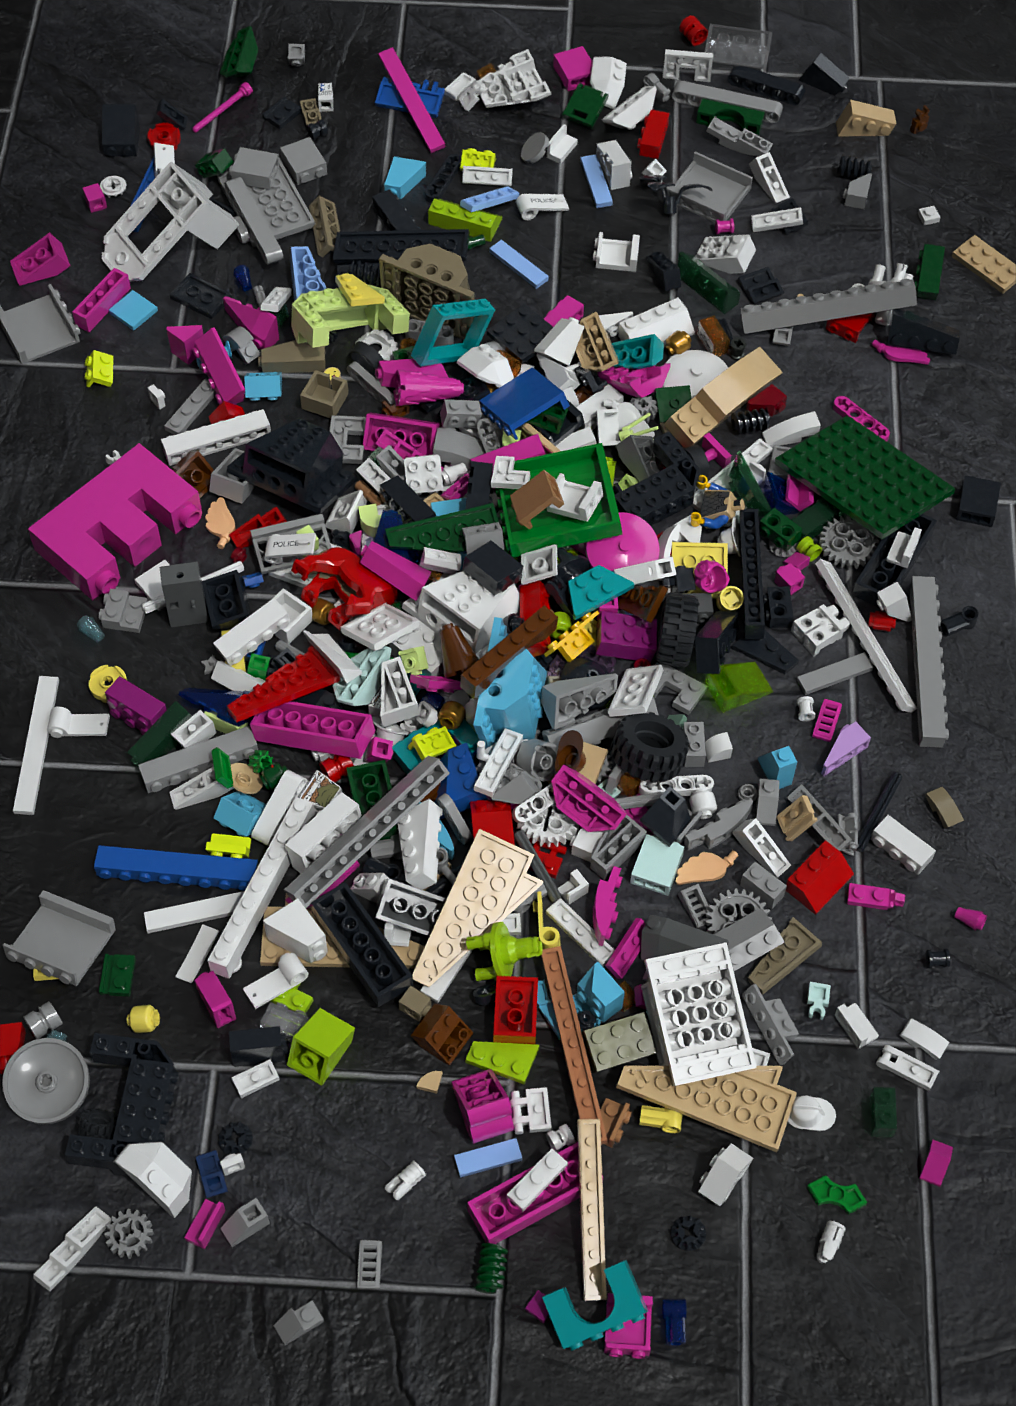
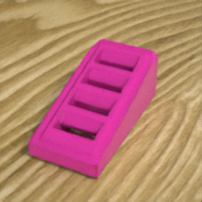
(831, 709)

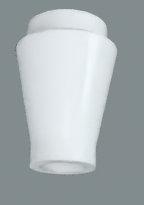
(452, 473)

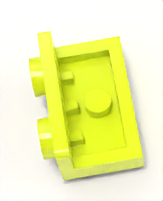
(99, 369)
(229, 845)

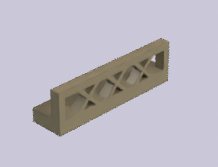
(322, 225)

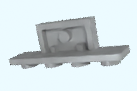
(773, 1023)

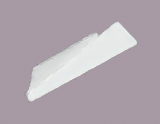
(334, 655)

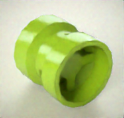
(808, 548)

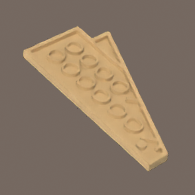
(484, 892)

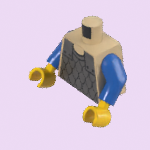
(718, 506)

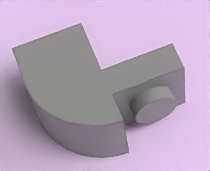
(242, 342)

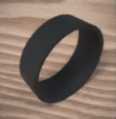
(363, 349)

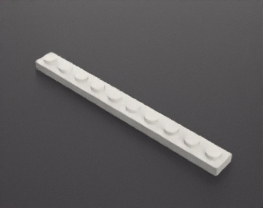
(868, 640)

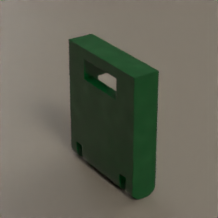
(587, 101)

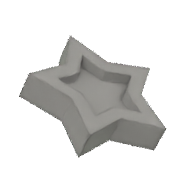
(209, 665)

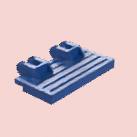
(390, 98)

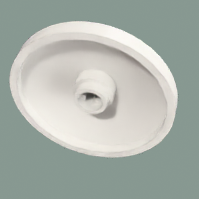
(693, 369)

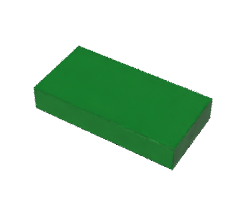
(222, 767)

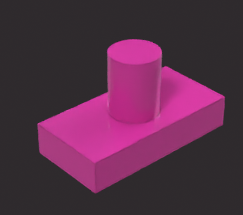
(715, 451)

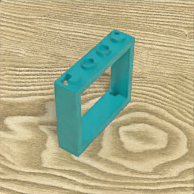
(426, 354)

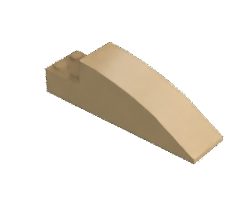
(722, 397)

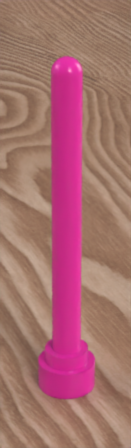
(244, 90)

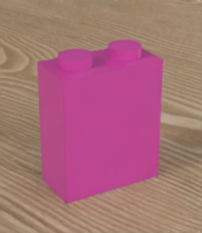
(573, 67)

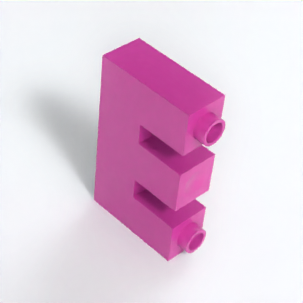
(112, 513)

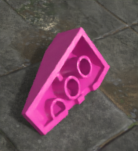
(258, 323)

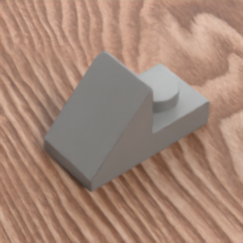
(298, 1322)

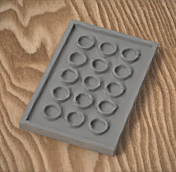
(280, 205)

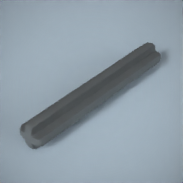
(538, 866)

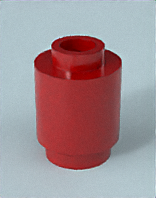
(881, 621)

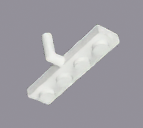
(496, 762)

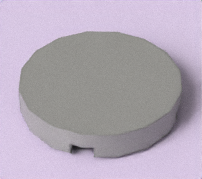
(535, 147)

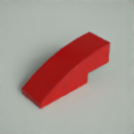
(242, 535)

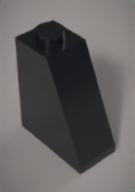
(825, 76)

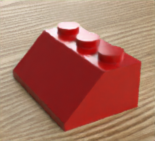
(819, 877)

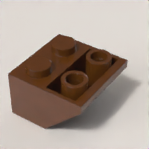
(442, 1033)

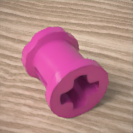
(724, 226)

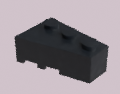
(479, 485)

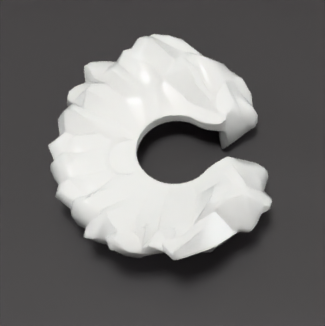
(382, 338)

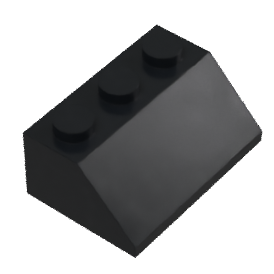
(226, 600)

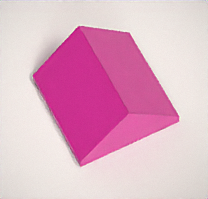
(182, 341)

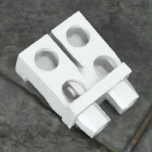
(819, 628)

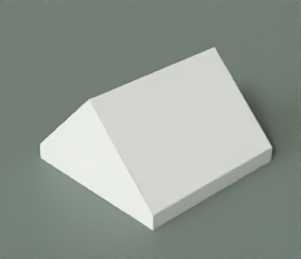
(346, 512)

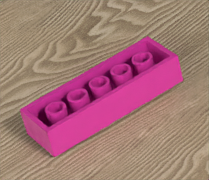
(315, 728)
(500, 1218)

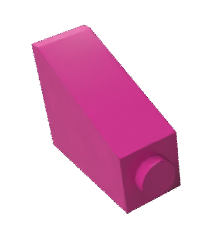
(215, 998)

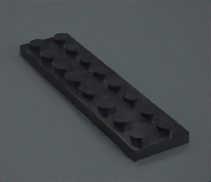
(370, 245)

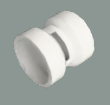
(560, 1138)

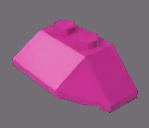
(585, 801)

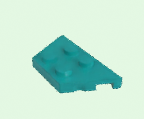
(595, 589)

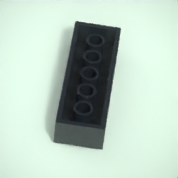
(881, 573)
(362, 944)

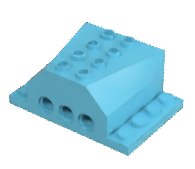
(512, 697)

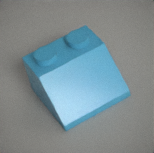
(263, 385)
(239, 812)

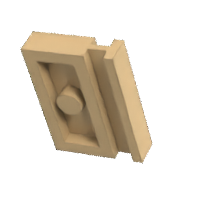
(796, 818)

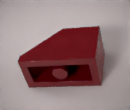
(769, 398)

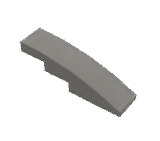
(826, 825)

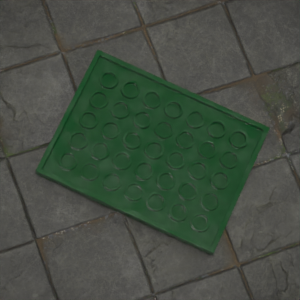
(864, 476)

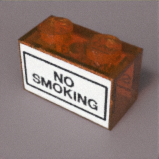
(713, 336)

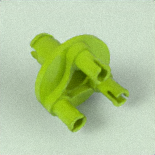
(504, 950)

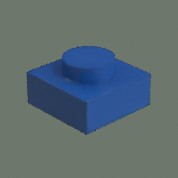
(252, 580)

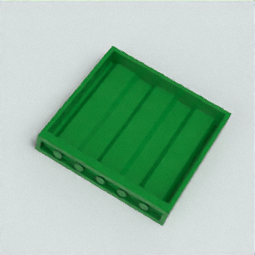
(581, 467)

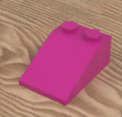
(40, 261)

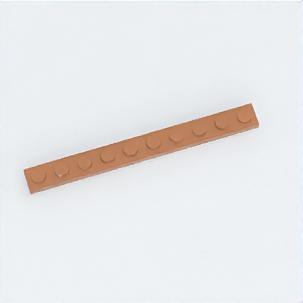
(571, 1037)

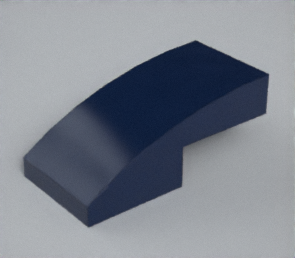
(211, 1174)

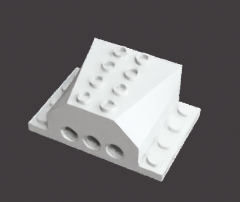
(466, 604)
(697, 1014)

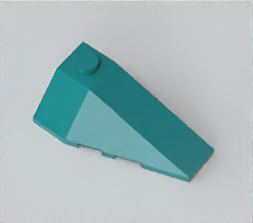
(639, 352)

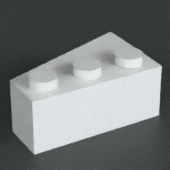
(397, 694)

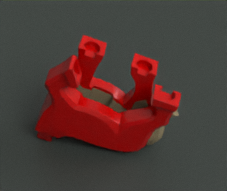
(351, 580)

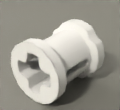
(805, 708)

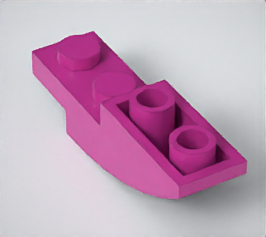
(605, 907)

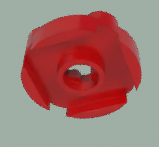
(164, 129)

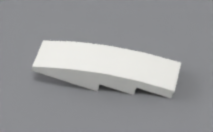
(234, 678)
(72, 1249)

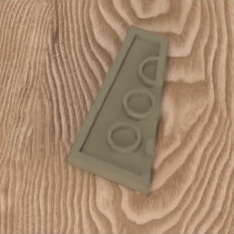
(786, 957)

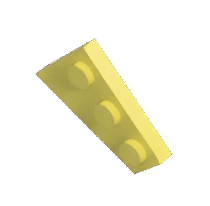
(357, 291)

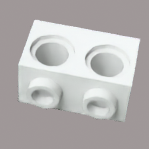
(372, 474)

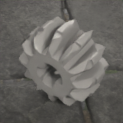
(644, 406)

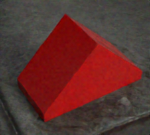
(226, 411)

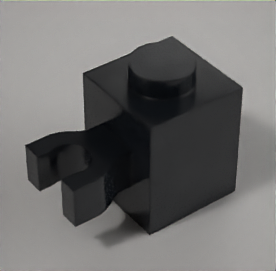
(680, 583)

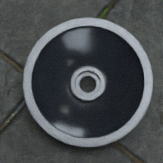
(584, 668)

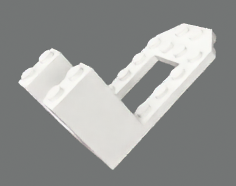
(191, 209)

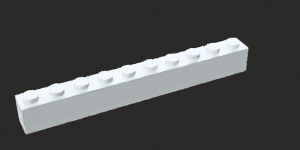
(259, 891)

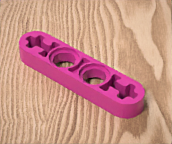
(863, 417)

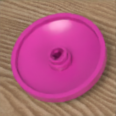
(634, 547)

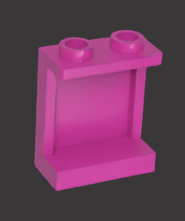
(633, 1338)

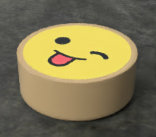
(332, 371)

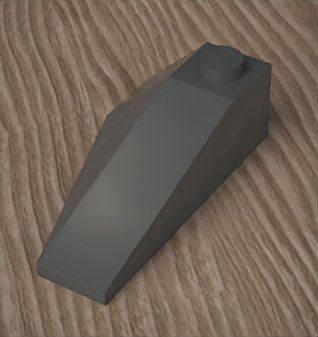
(638, 456)
(665, 937)

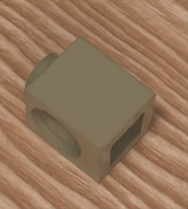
(415, 1004)

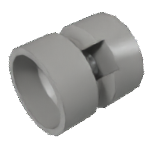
(44, 1019)

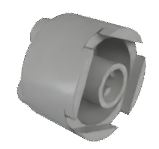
(537, 758)

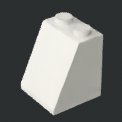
(296, 932)

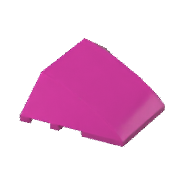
(636, 381)

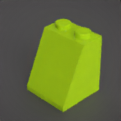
(320, 1046)

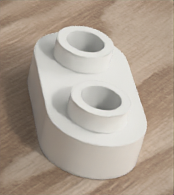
(428, 714)

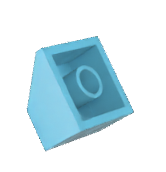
(600, 993)

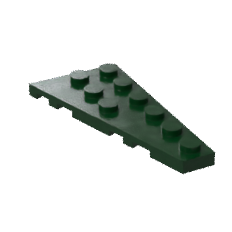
(441, 531)

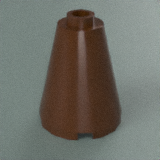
(456, 651)

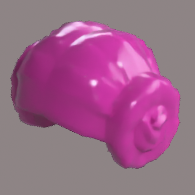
(710, 576)

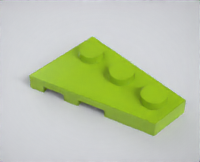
(505, 1059)

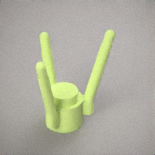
(626, 432)

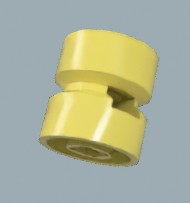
(730, 599)

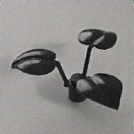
(669, 202)

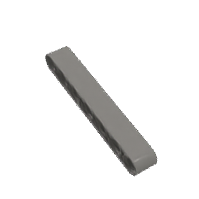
(692, 94)
(254, 220)

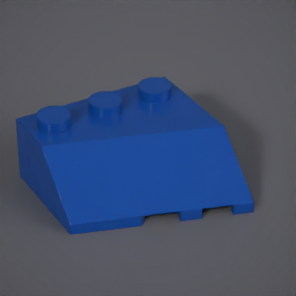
(462, 778)

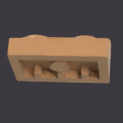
(613, 1117)

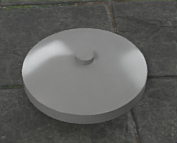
(46, 1081)

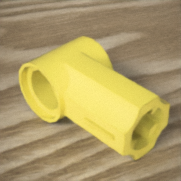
(661, 1118)

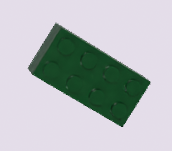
(368, 786)

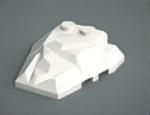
(514, 82)

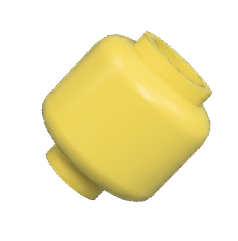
(143, 1019)

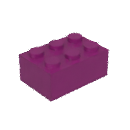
(625, 636)
(133, 705)

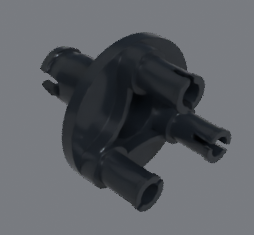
(569, 566)

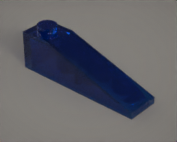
(215, 701)

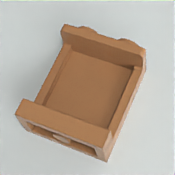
(535, 497)

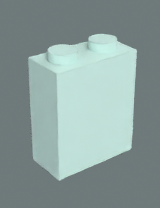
(657, 865)

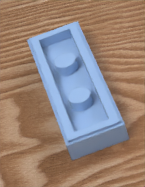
(488, 1157)

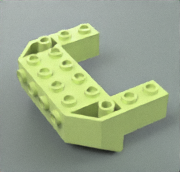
(329, 310)

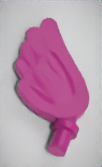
(901, 354)

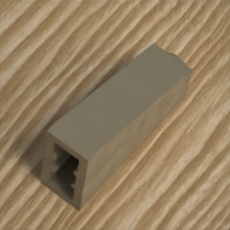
(292, 358)

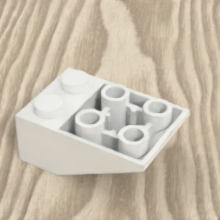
(727, 253)

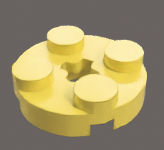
(98, 678)

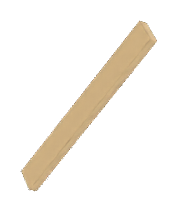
(591, 1209)

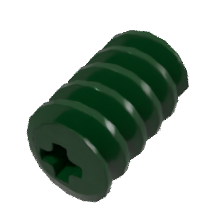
(490, 1268)

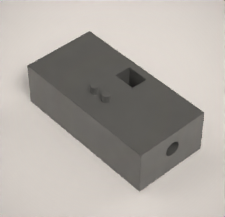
(183, 594)

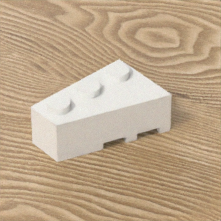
(614, 164)

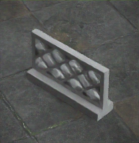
(261, 534)

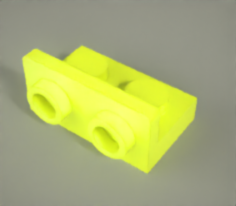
(472, 157)
(433, 743)

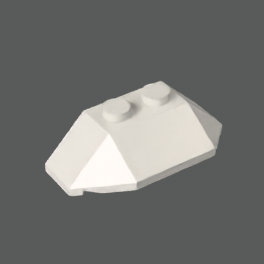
(608, 77)
(633, 109)
(487, 365)
(158, 1173)

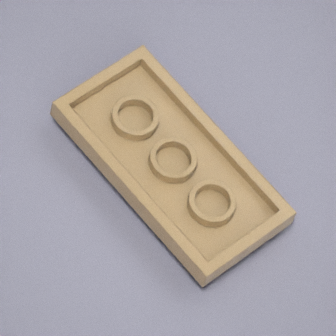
(987, 263)

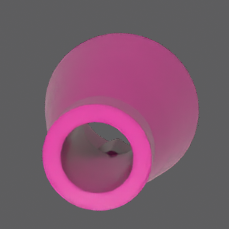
(972, 918)

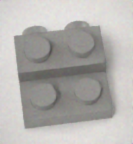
(122, 611)

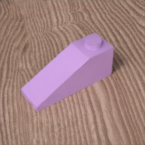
(848, 744)

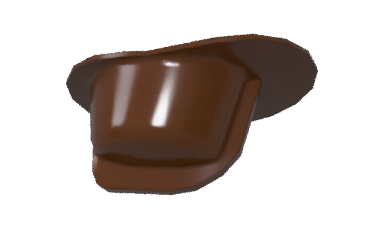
(570, 751)

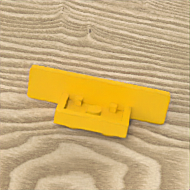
(573, 642)

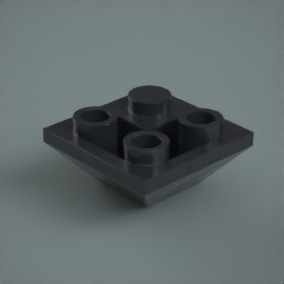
(667, 816)

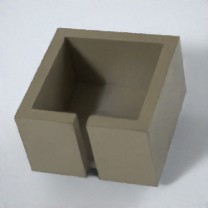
(319, 396)

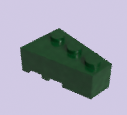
(929, 271)

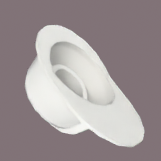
(732, 537)
(389, 732)
(812, 1113)

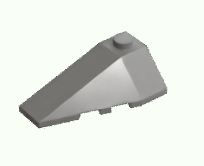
(571, 697)

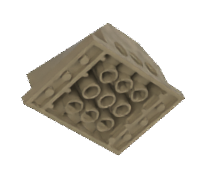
(427, 278)

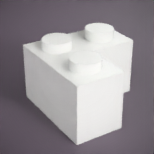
(724, 1174)

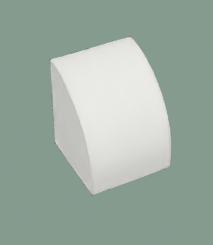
(718, 747)

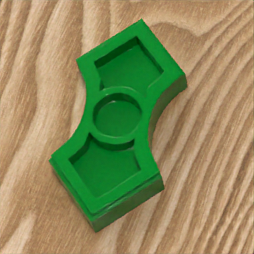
(828, 1192)

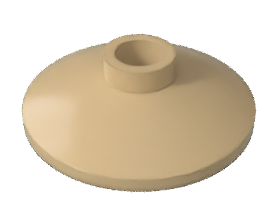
(245, 779)

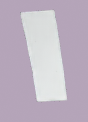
(197, 953)

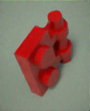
(550, 861)

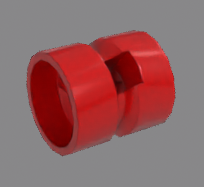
(693, 30)
(335, 767)

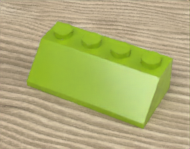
(453, 216)

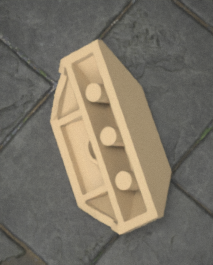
(594, 346)

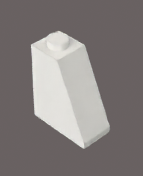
(561, 341)

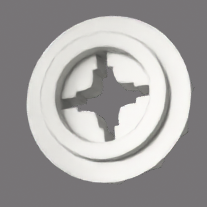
(118, 182)

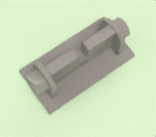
(849, 824)

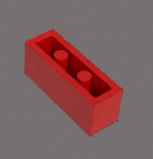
(653, 134)

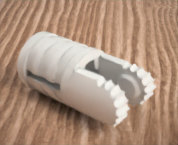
(405, 1180)
(830, 1241)

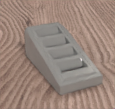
(696, 890)
(369, 1245)

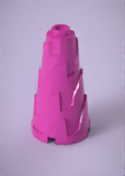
(417, 387)

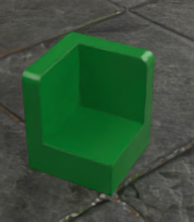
(258, 666)

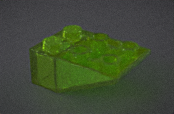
(737, 685)

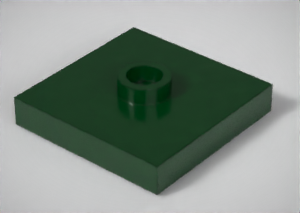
(671, 400)

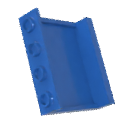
(521, 401)

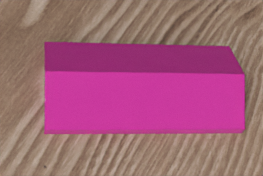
(520, 450)

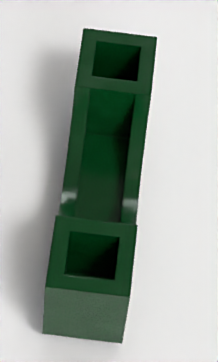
(744, 117)

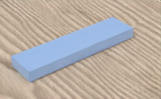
(596, 181)
(489, 199)
(518, 264)

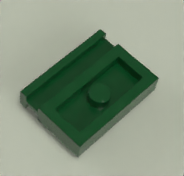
(117, 975)

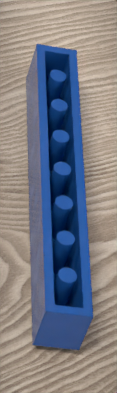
(174, 867)

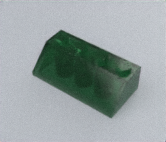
(707, 283)

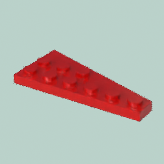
(286, 684)

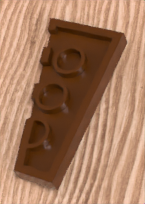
(642, 601)

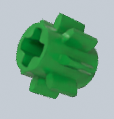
(260, 760)

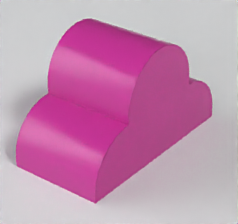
(483, 1105)

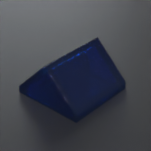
(776, 493)

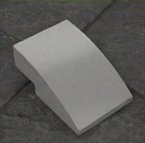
(457, 447)

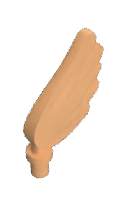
(220, 521)
(704, 868)

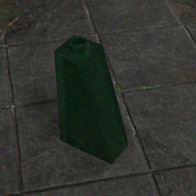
(158, 738)

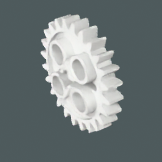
(559, 825)

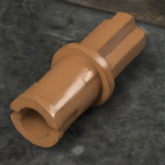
(368, 493)

